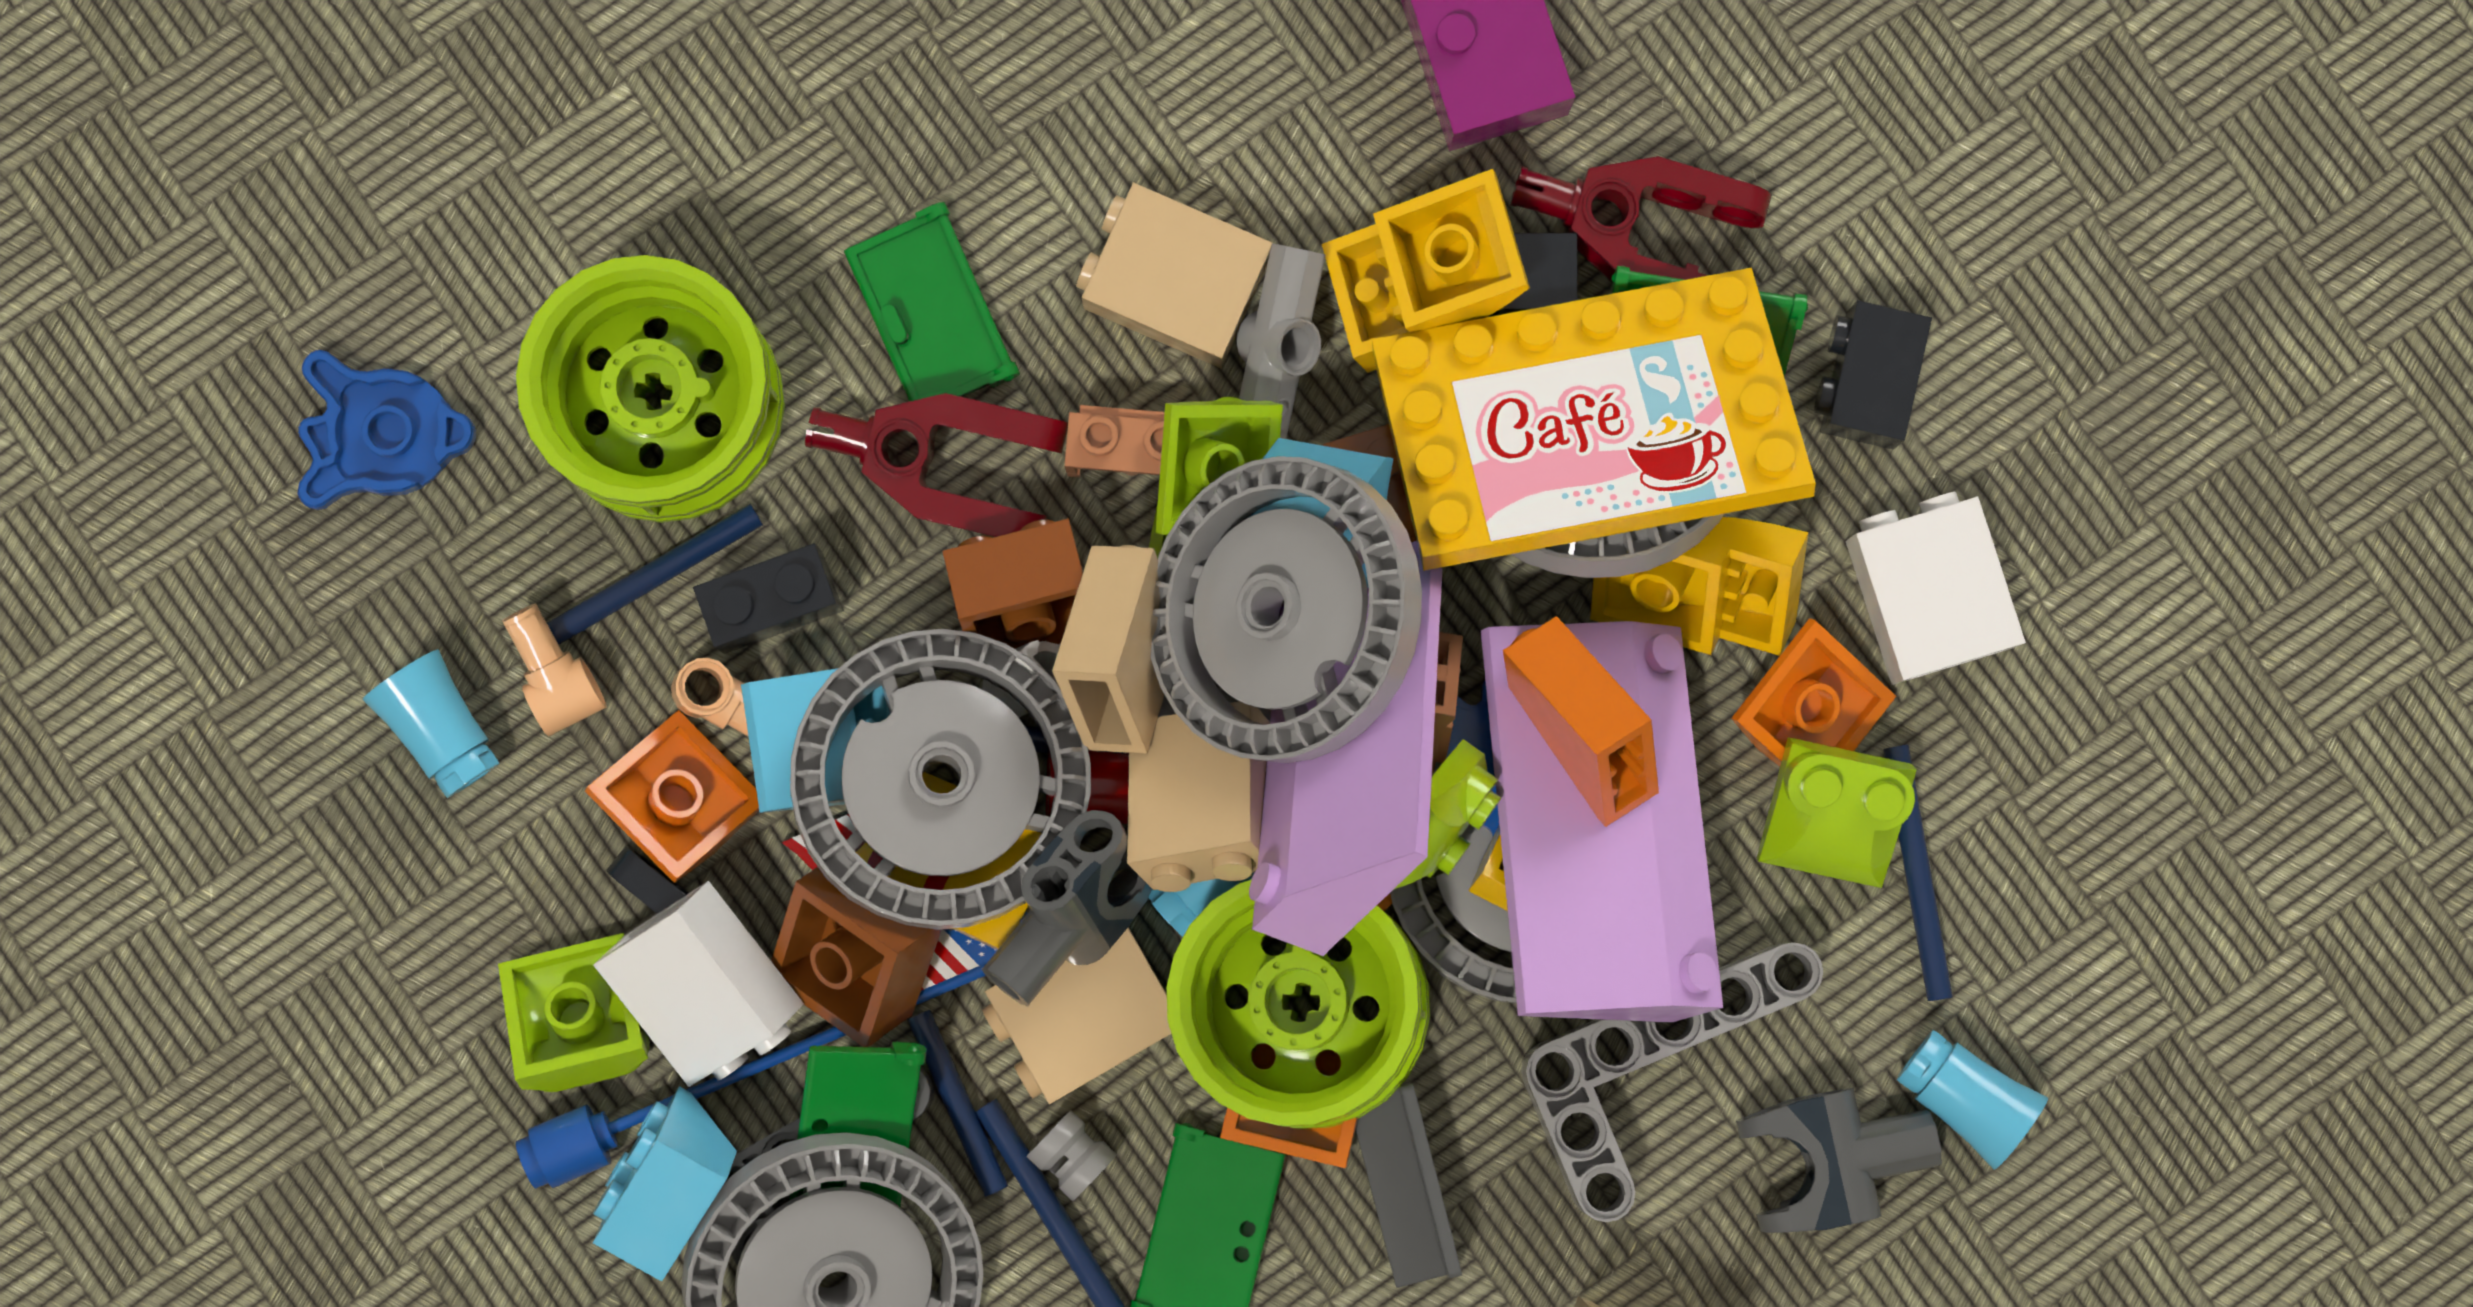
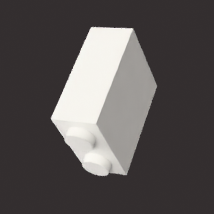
(1934, 587)
(700, 986)

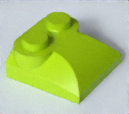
(1205, 443)
(1458, 798)
(1836, 812)
(568, 1020)

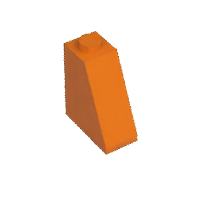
(1584, 719)

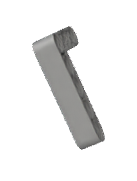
(1644, 1047)

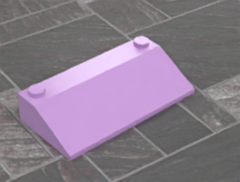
(1356, 818)
(1617, 912)

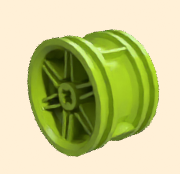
(609, 310)
(1293, 1093)

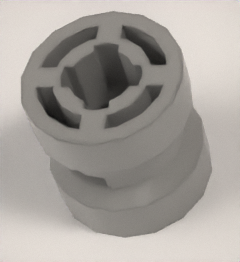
(1071, 1155)

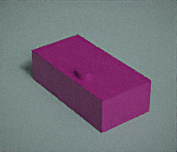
(1489, 66)

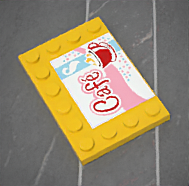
(1591, 419)

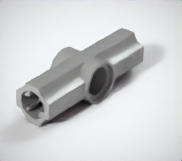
(1280, 336)

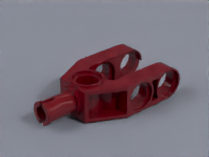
(1624, 185)
(923, 418)

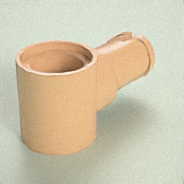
(558, 686)
(729, 705)

